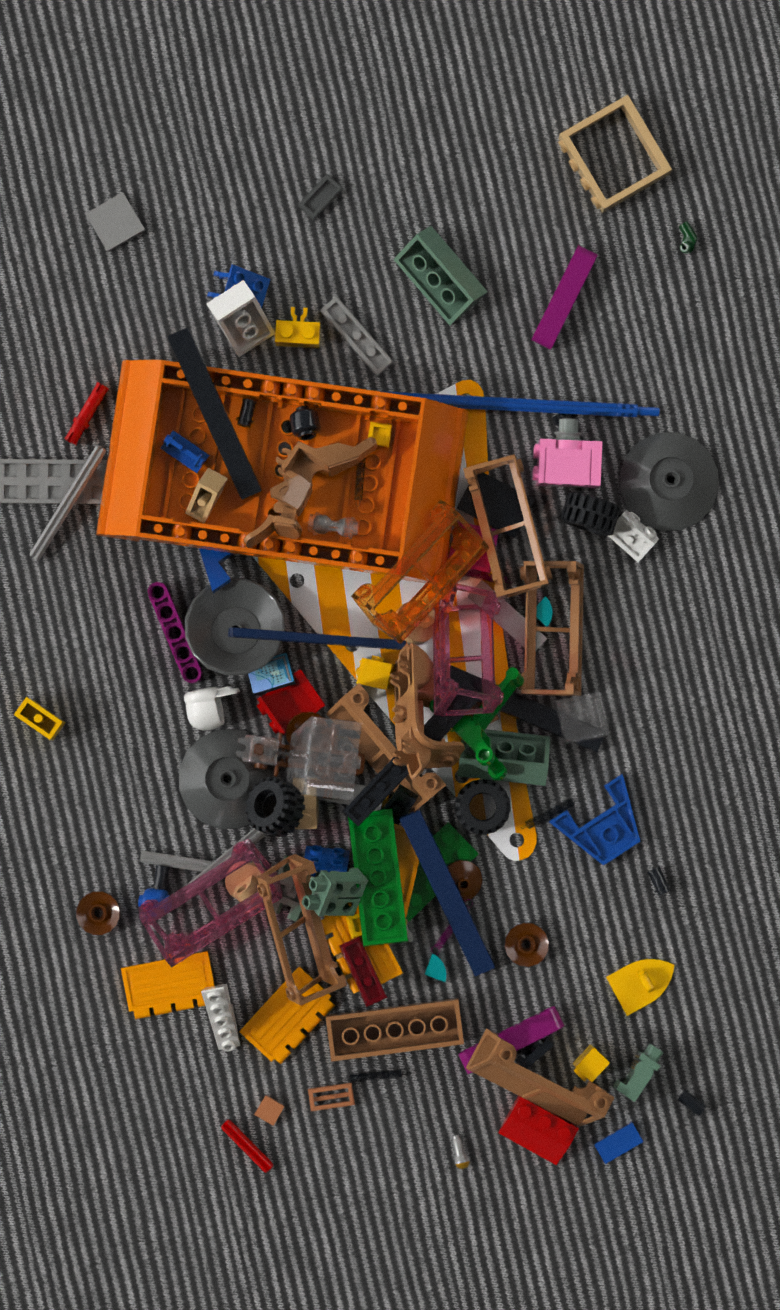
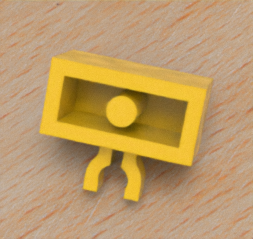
(297, 333)

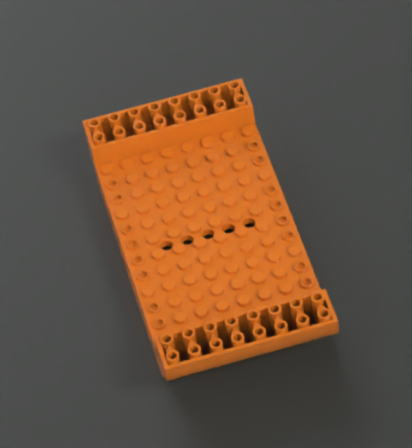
(151, 490)

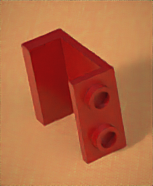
(289, 701)

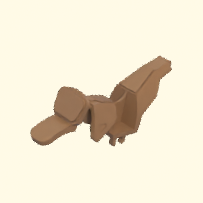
(297, 485)

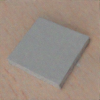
(115, 222)

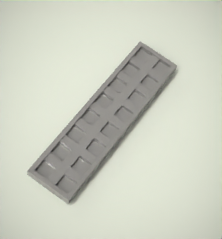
(47, 481)

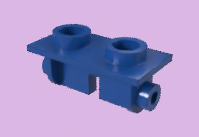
(184, 451)

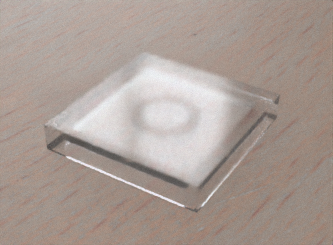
(581, 718)

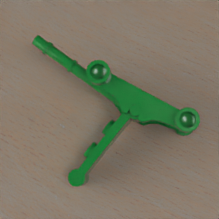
(472, 728)

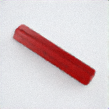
(247, 1145)

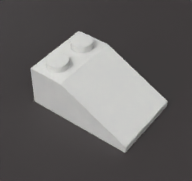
(241, 318)

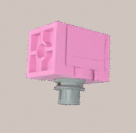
(568, 459)

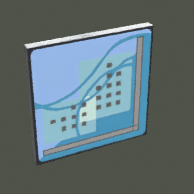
(272, 676)

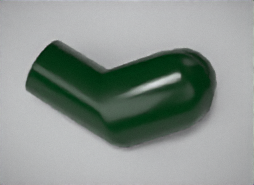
(689, 240)

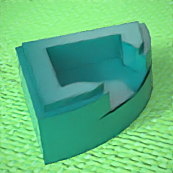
(544, 611)
(436, 968)

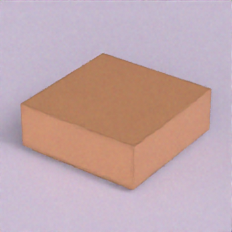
(269, 1110)

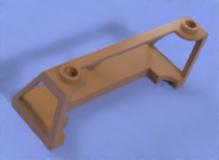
(516, 468)
(574, 677)
(377, 747)
(301, 872)
(495, 1062)

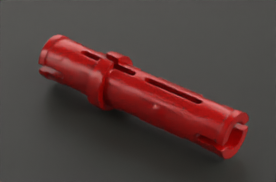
(82, 420)

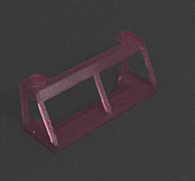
(446, 688)
(181, 946)

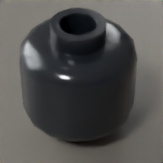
(305, 423)

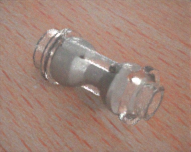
(322, 524)

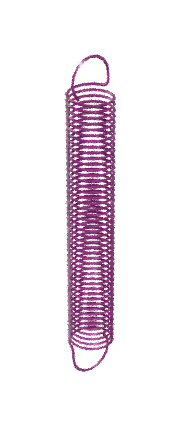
(476, 575)
(444, 933)

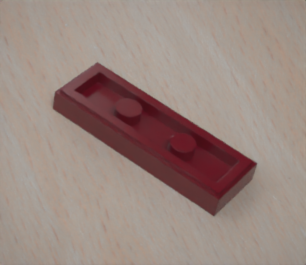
(362, 971)

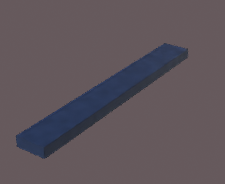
(315, 638)
(447, 892)

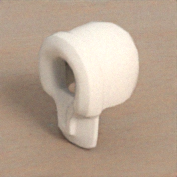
(205, 707)

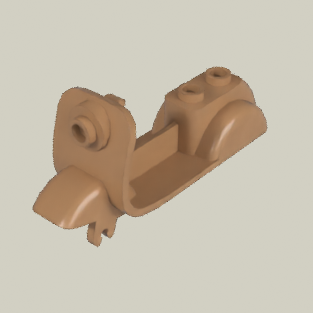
(412, 692)

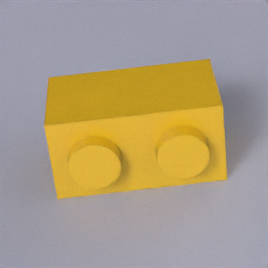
(39, 718)
(590, 1064)

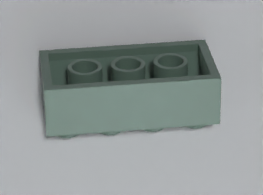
(440, 275)
(522, 754)

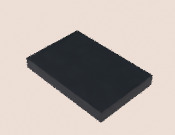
(500, 503)

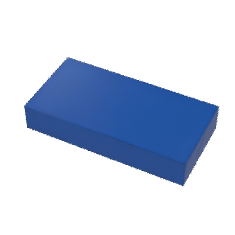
(618, 1142)

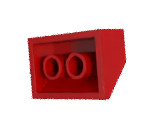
(538, 1130)

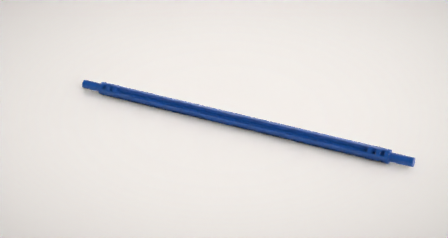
(539, 405)

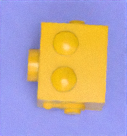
(374, 672)

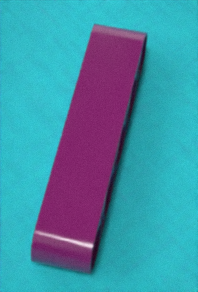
(564, 297)
(167, 625)
(523, 1032)

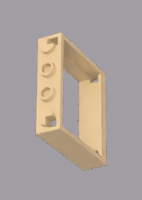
(644, 136)

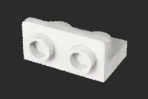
(633, 535)

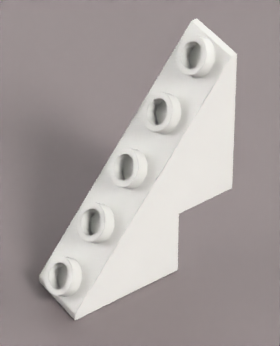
(221, 1016)

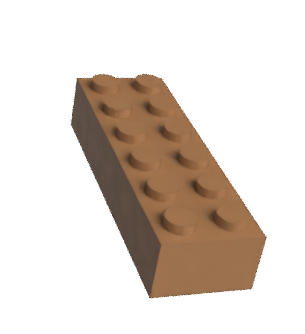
(394, 1029)

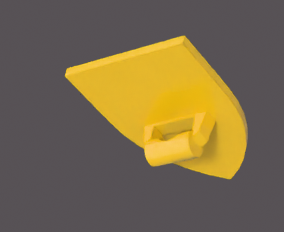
(640, 983)

